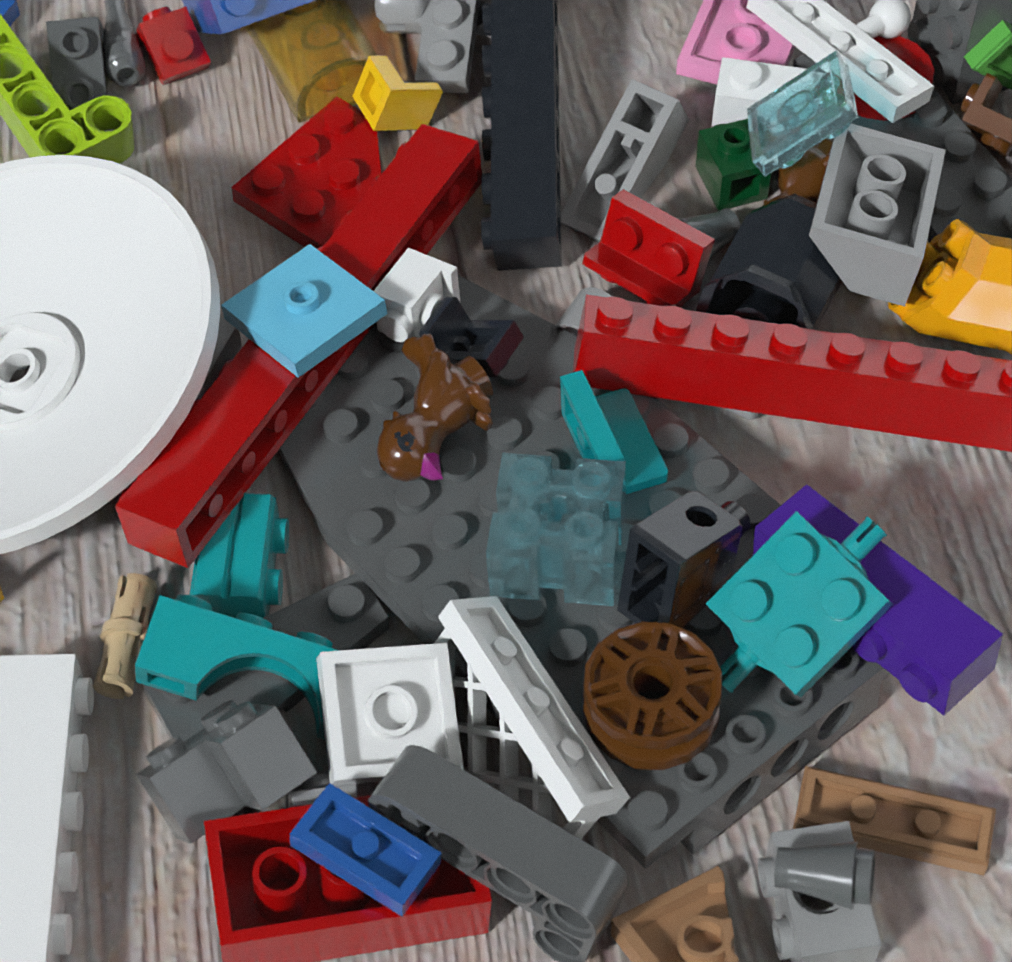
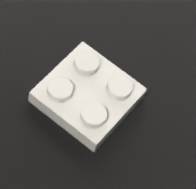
(382, 703)

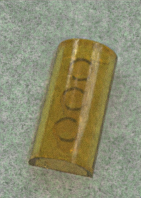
(313, 54)

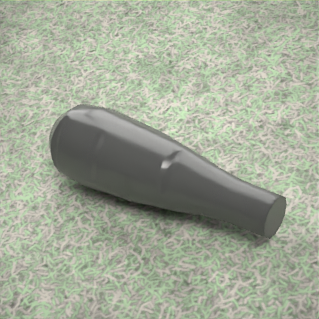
(122, 50)

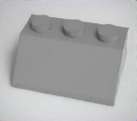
(877, 210)

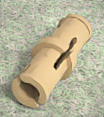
(124, 635)

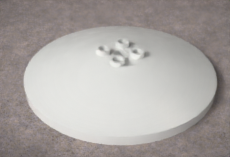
(119, 327)

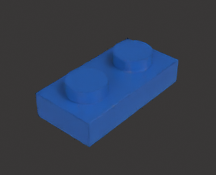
(365, 849)

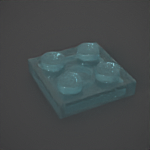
(801, 114)

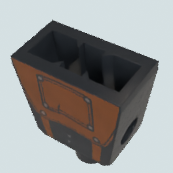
(680, 559)

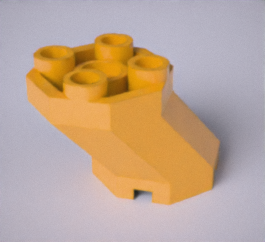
(963, 289)

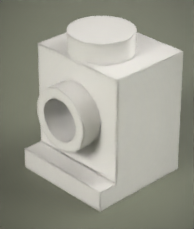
(414, 292)

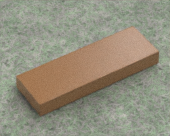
(899, 819)

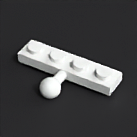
(874, 71)

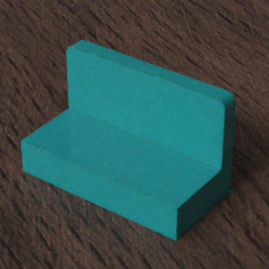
(611, 430)

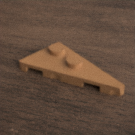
(680, 924)

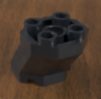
(774, 269)

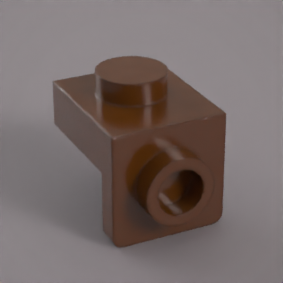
(979, 118)

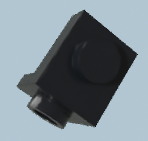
(485, 340)

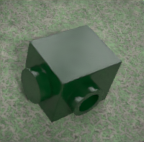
(728, 167)

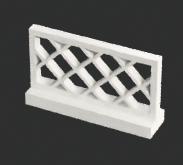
(530, 714)

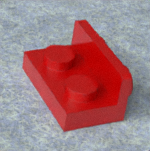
(650, 252)

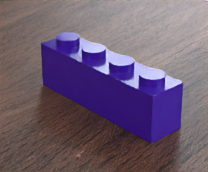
(927, 635)

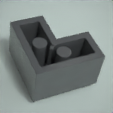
(232, 763)

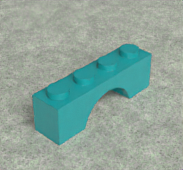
(195, 647)

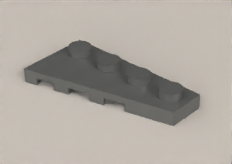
(341, 612)

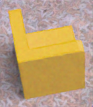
(391, 102)

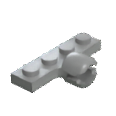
(446, 37)

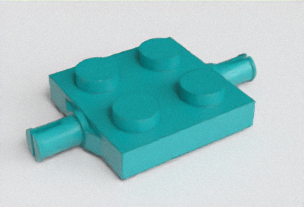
(799, 604)

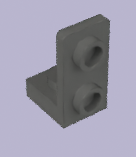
(77, 59)

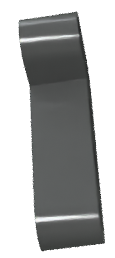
(506, 849)

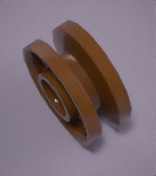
(644, 730)

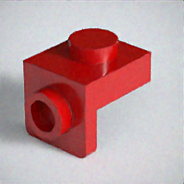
(172, 43)

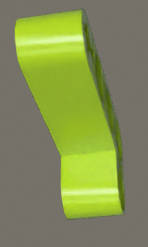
(56, 128)

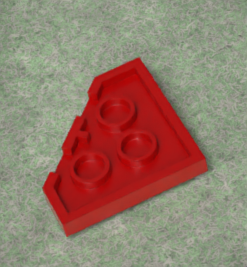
(314, 175)

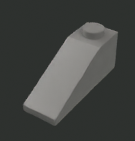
(626, 157)

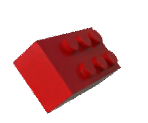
(292, 909)

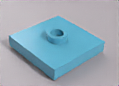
(304, 310)

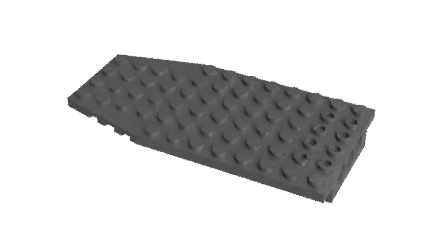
(429, 544)

